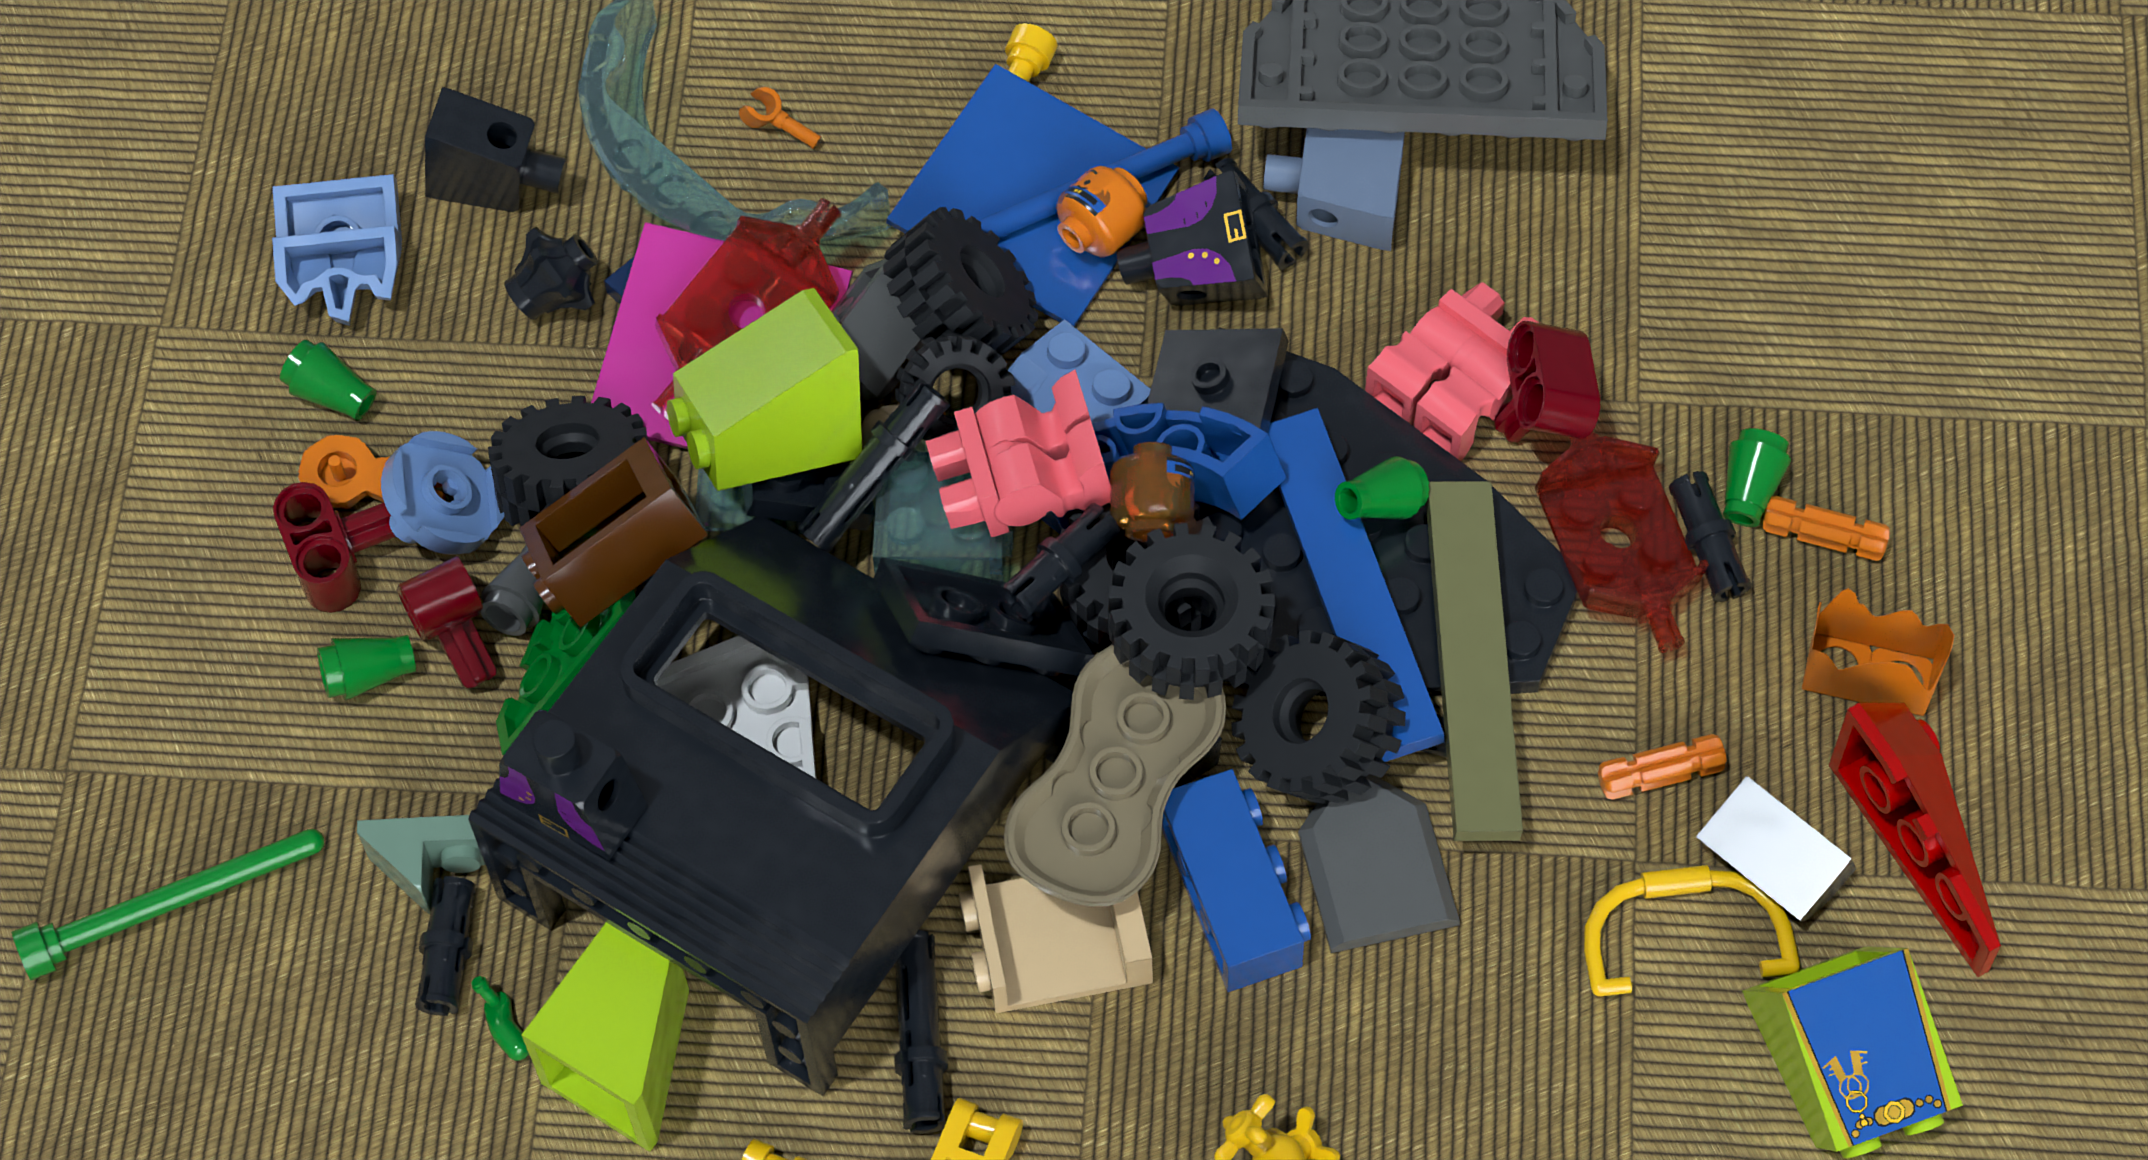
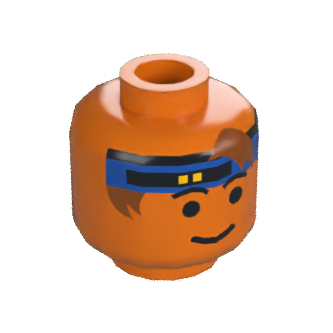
(1101, 211)

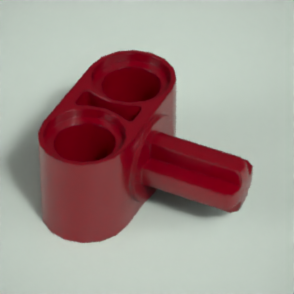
(1550, 383)
(327, 543)
(443, 606)

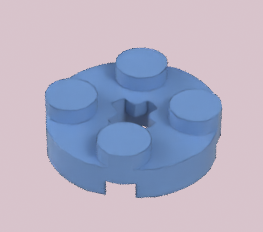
(419, 511)

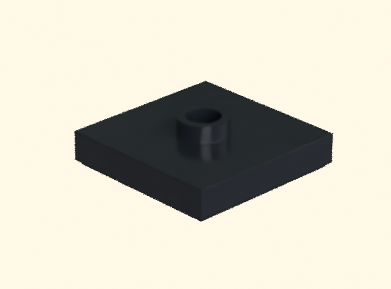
(1222, 371)

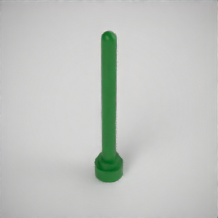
(46, 945)

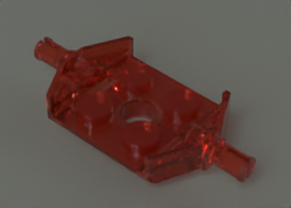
(756, 264)
(1615, 486)

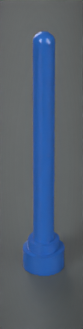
(1202, 137)

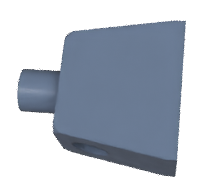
(1343, 184)

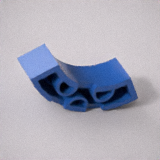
(1229, 455)

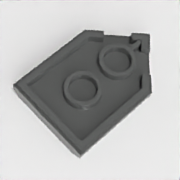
(1376, 868)

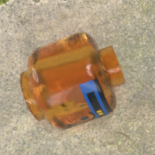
(1151, 491)

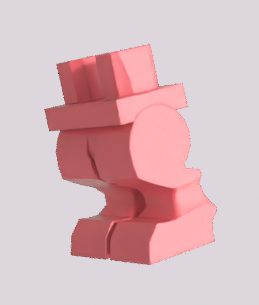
(1460, 349)
(1021, 461)

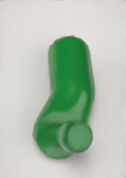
(500, 1020)

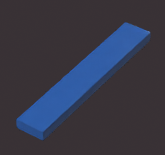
(1348, 571)

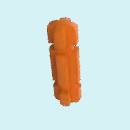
(1826, 528)
(1662, 766)

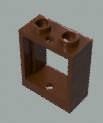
(609, 533)

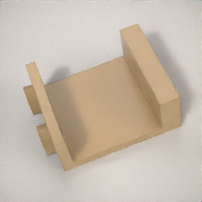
(1051, 948)

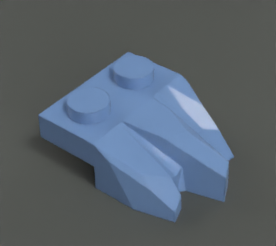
(337, 240)
(1062, 350)

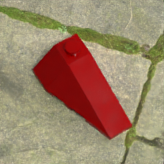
(1904, 792)

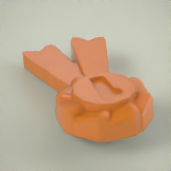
(345, 470)

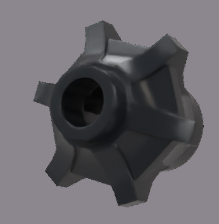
(552, 275)

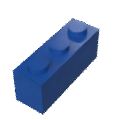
(1234, 880)

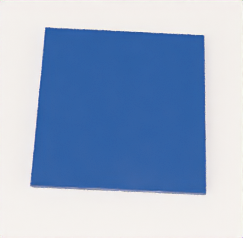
(1013, 147)

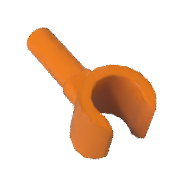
(776, 117)

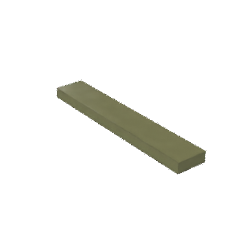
(1473, 662)

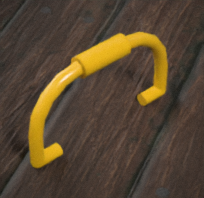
(1680, 882)

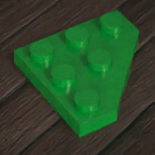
(552, 662)

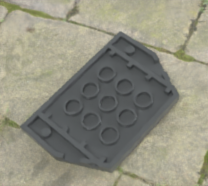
(1425, 68)

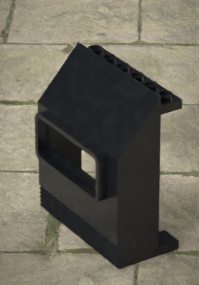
(741, 856)

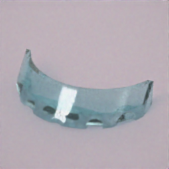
(646, 168)

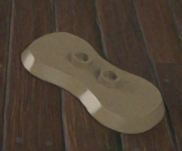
(1097, 813)

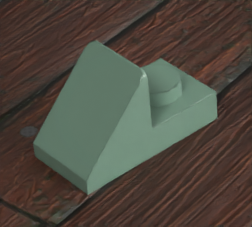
(414, 846)

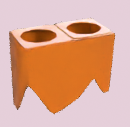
(1876, 677)

